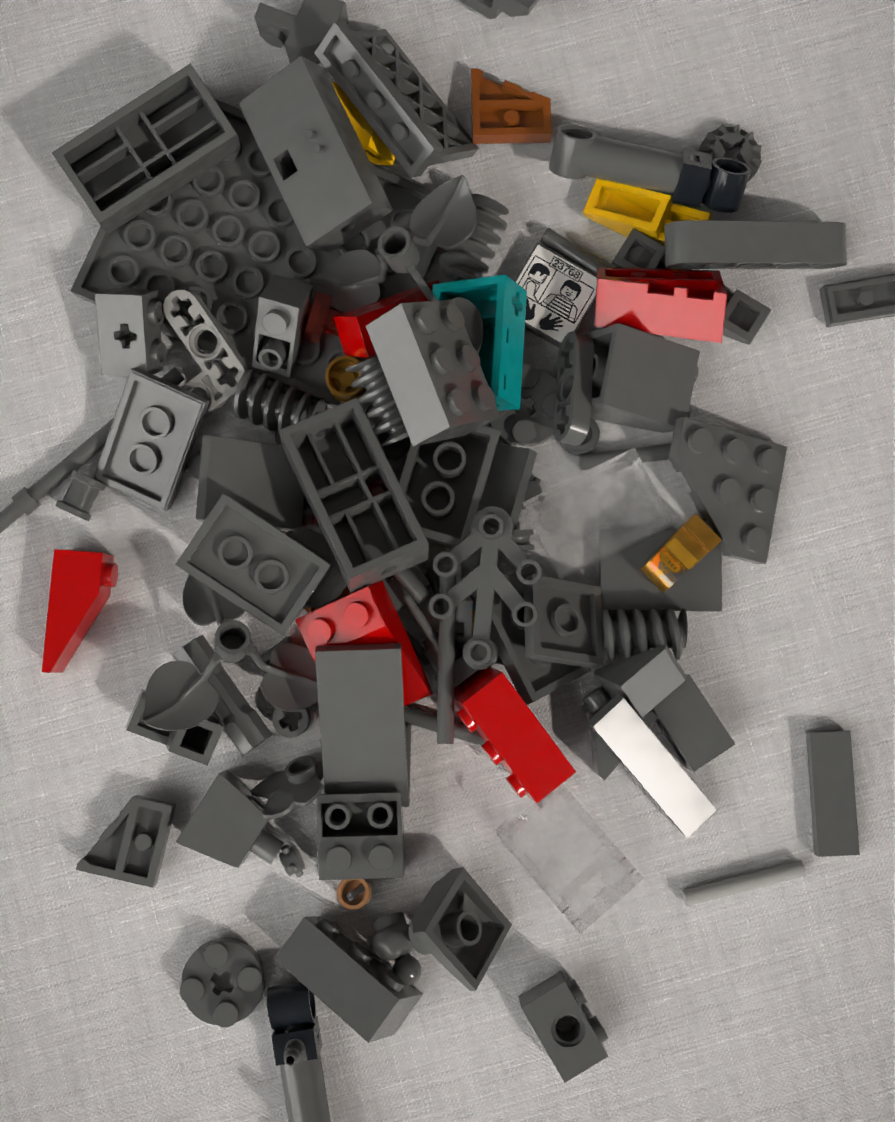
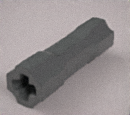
(238, 718)

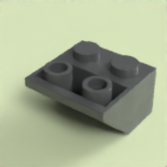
(360, 835)

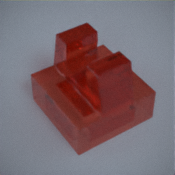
(321, 318)

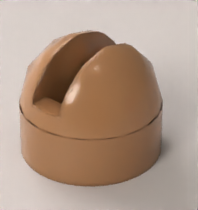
(348, 886)

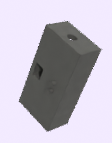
(163, 126)
(315, 155)
(334, 464)

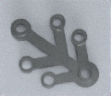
(486, 580)

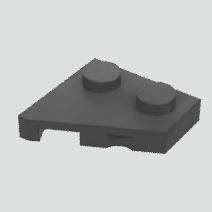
(133, 844)

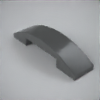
(742, 313)

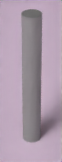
(744, 883)

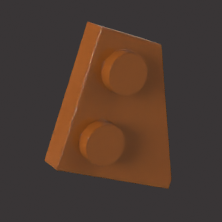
(507, 113)

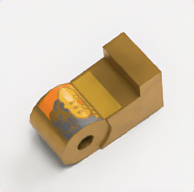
(680, 553)

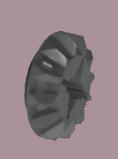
(732, 137)

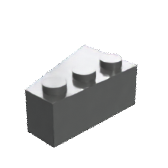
(347, 978)

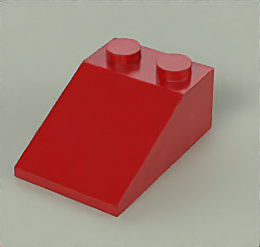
(366, 619)

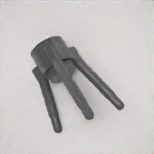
(430, 654)

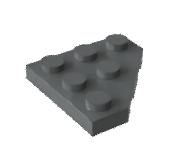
(731, 484)

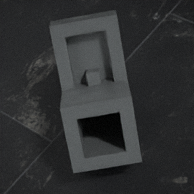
(302, 32)
(193, 743)

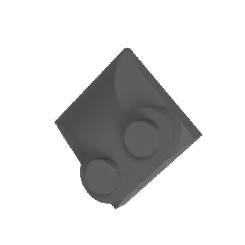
(459, 927)

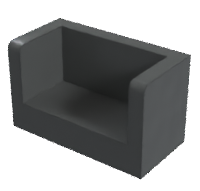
(692, 726)

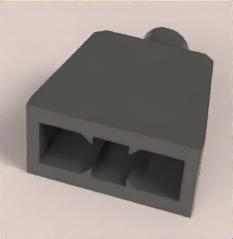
(230, 824)

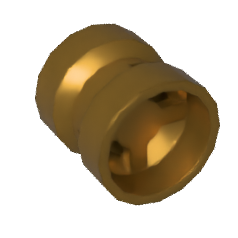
(337, 375)

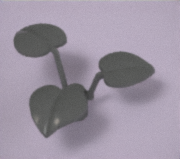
(444, 217)
(182, 699)

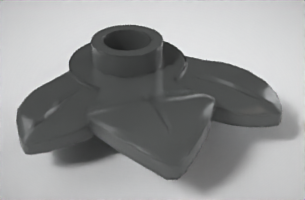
(292, 787)

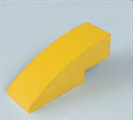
(630, 207)

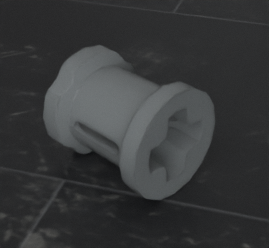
(80, 495)

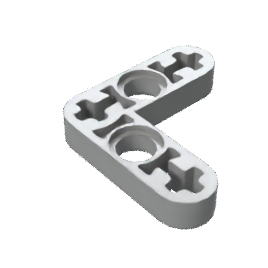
(211, 376)

